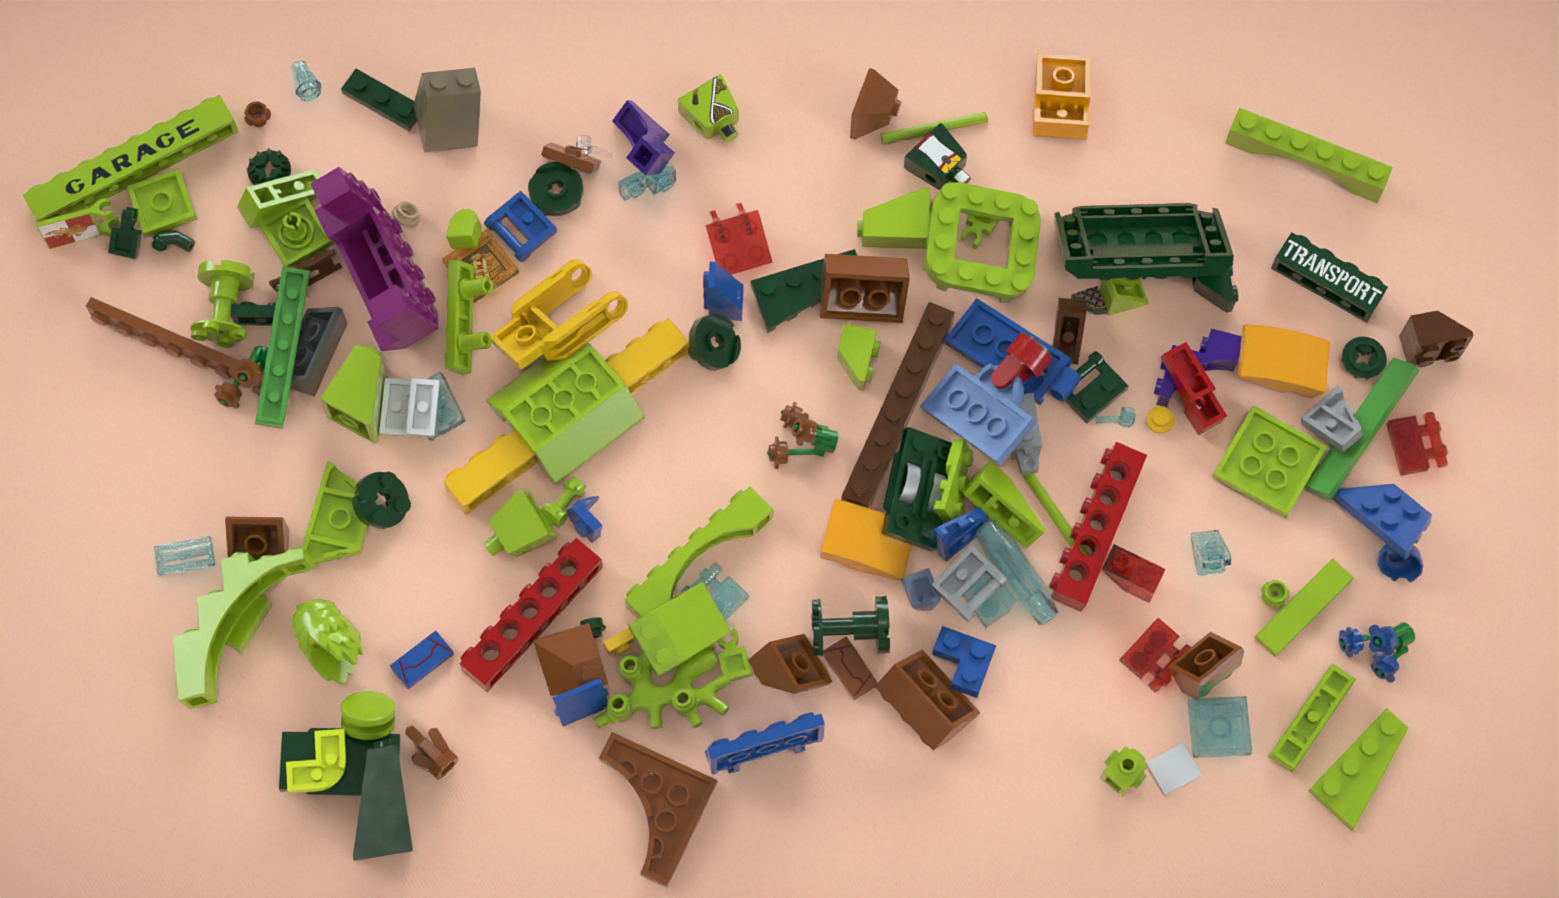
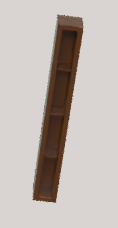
(898, 406)

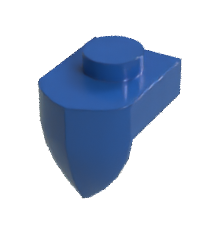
(583, 520)

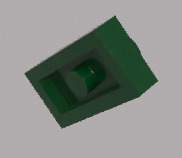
(251, 314)

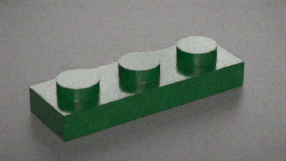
(380, 99)

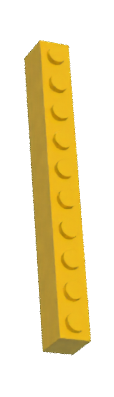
(512, 457)

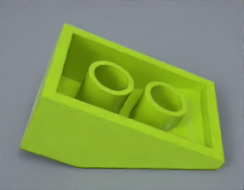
(679, 628)

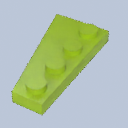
(1357, 772)

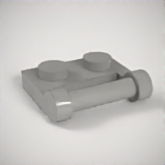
(962, 576)

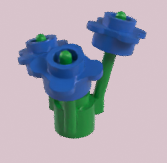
(1381, 639)

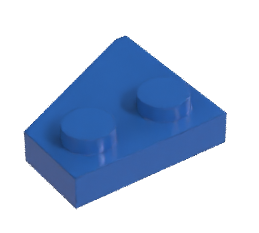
(958, 533)

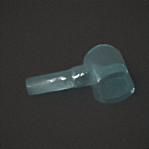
(1126, 417)

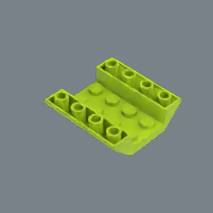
(567, 410)

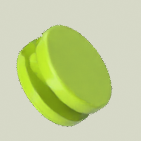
(368, 715)

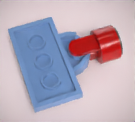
(986, 406)

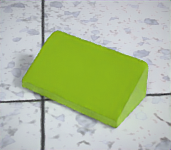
(248, 624)

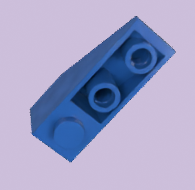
(722, 293)

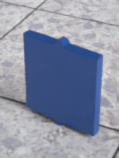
(581, 702)

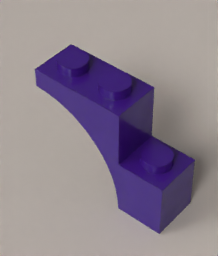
(646, 138)
(1216, 352)

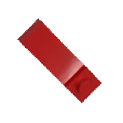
(1194, 388)

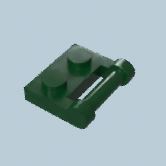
(1099, 392)

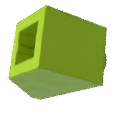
(856, 351)

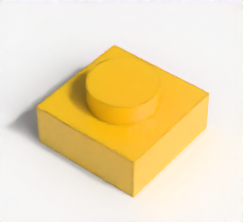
(619, 643)

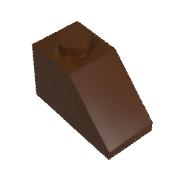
(1069, 327)

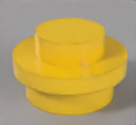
(1160, 419)

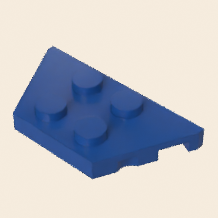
(1387, 514)

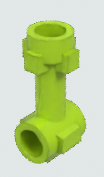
(555, 512)

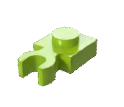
(978, 226)
(734, 660)

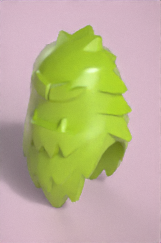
(327, 639)

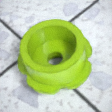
(1274, 586)

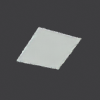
(1174, 768)

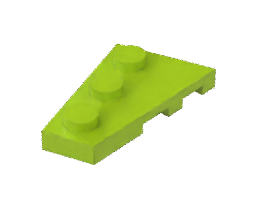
(952, 489)

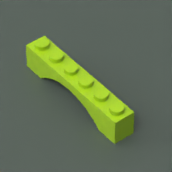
(1265, 136)
(740, 519)

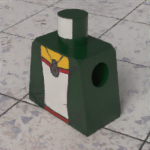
(938, 159)

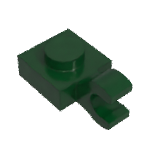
(124, 238)

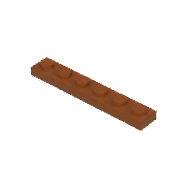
(155, 335)

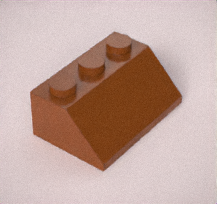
(864, 288)
(925, 700)

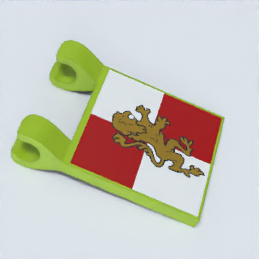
(77, 225)

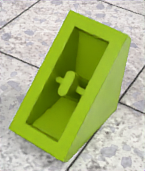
(1122, 295)

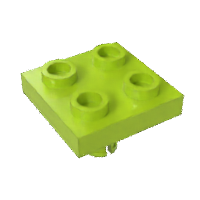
(295, 233)

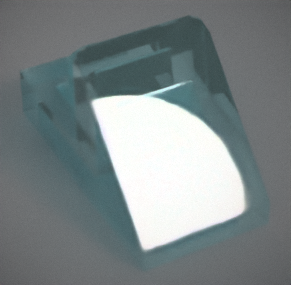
(1210, 552)

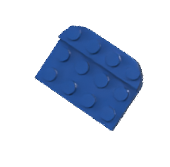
(774, 739)

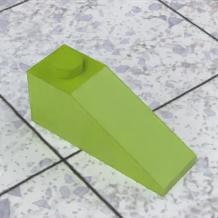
(273, 196)
(1004, 504)

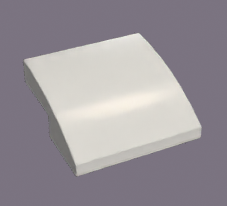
(409, 407)

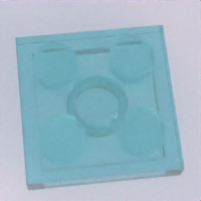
(1219, 727)

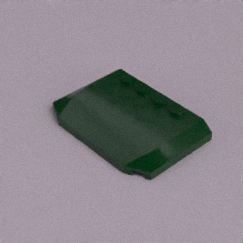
(1143, 241)

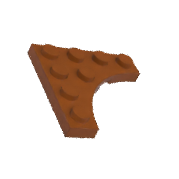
(671, 797)

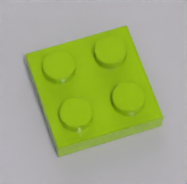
(162, 202)

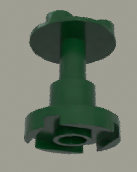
(862, 625)

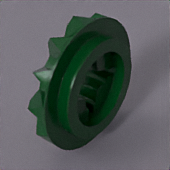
(277, 159)
(1364, 346)

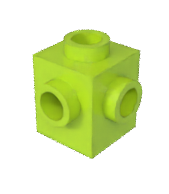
(1120, 778)

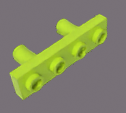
(459, 303)

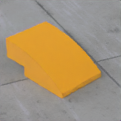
(1062, 96)
(1284, 360)
(857, 541)

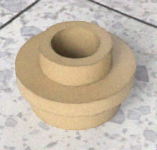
(406, 214)

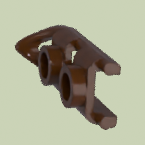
(320, 261)

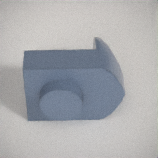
(919, 590)

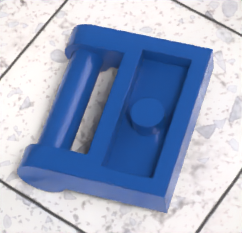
(527, 220)

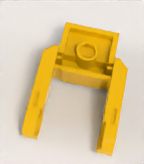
(535, 335)

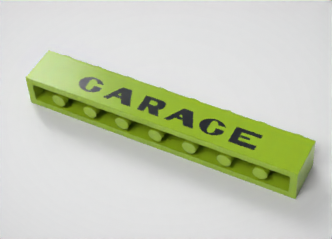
(133, 160)

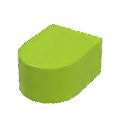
(464, 229)

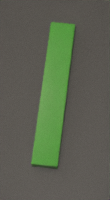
(282, 347)
(1371, 417)

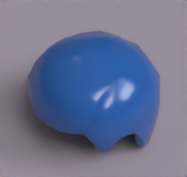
(1397, 567)

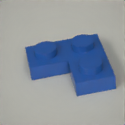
(971, 656)

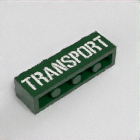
(1329, 277)

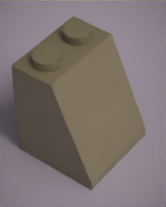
(448, 109)

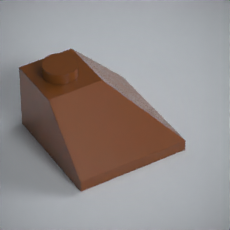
(874, 105)
(569, 659)
(789, 665)

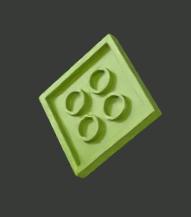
(1269, 461)

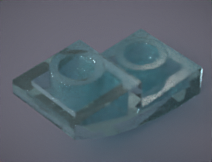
(636, 184)

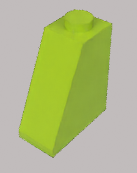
(897, 222)

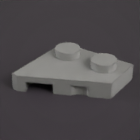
(1333, 421)

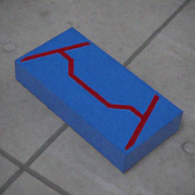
(422, 659)

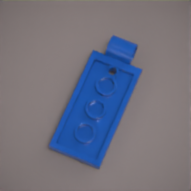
(986, 334)

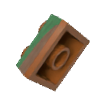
(1206, 665)

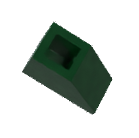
(1217, 289)

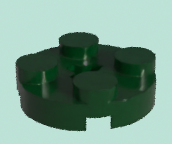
(551, 203)
(701, 346)
(396, 501)

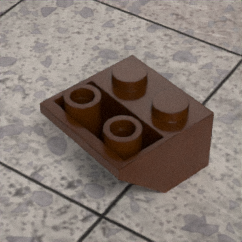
(1433, 338)

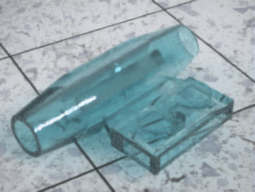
(1023, 582)

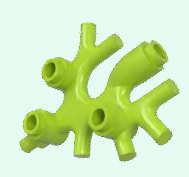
(654, 698)

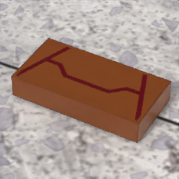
(850, 668)

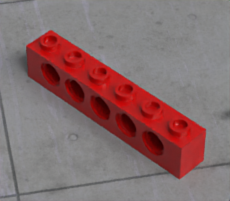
(1129, 464)
(489, 672)

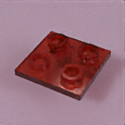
(738, 241)

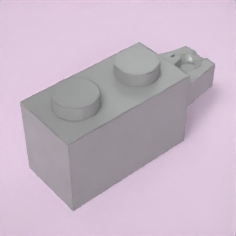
(1029, 448)

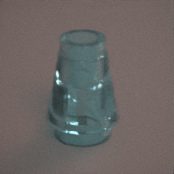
(305, 82)

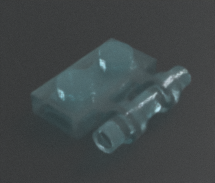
(726, 595)

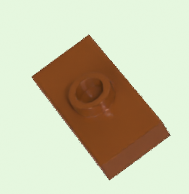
(571, 157)

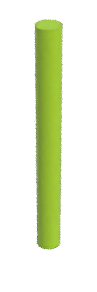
(925, 129)
(1051, 509)

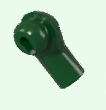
(165, 238)

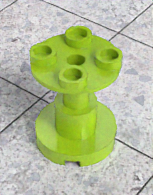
(224, 284)

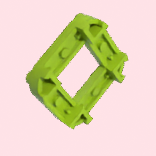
(976, 277)

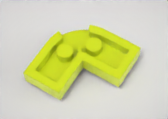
(325, 770)

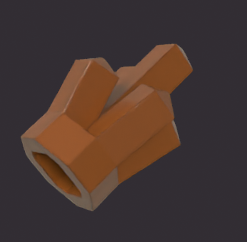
(437, 756)

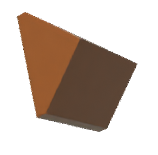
(256, 535)

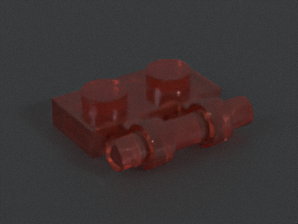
(1409, 446)
(1149, 649)

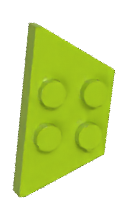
(333, 525)

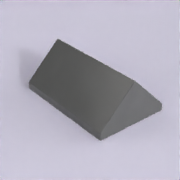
(317, 343)

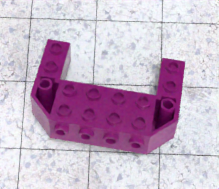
(377, 260)

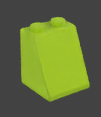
(357, 393)

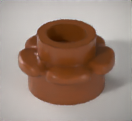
(254, 108)

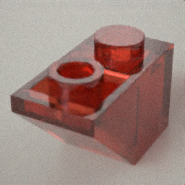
(1133, 573)

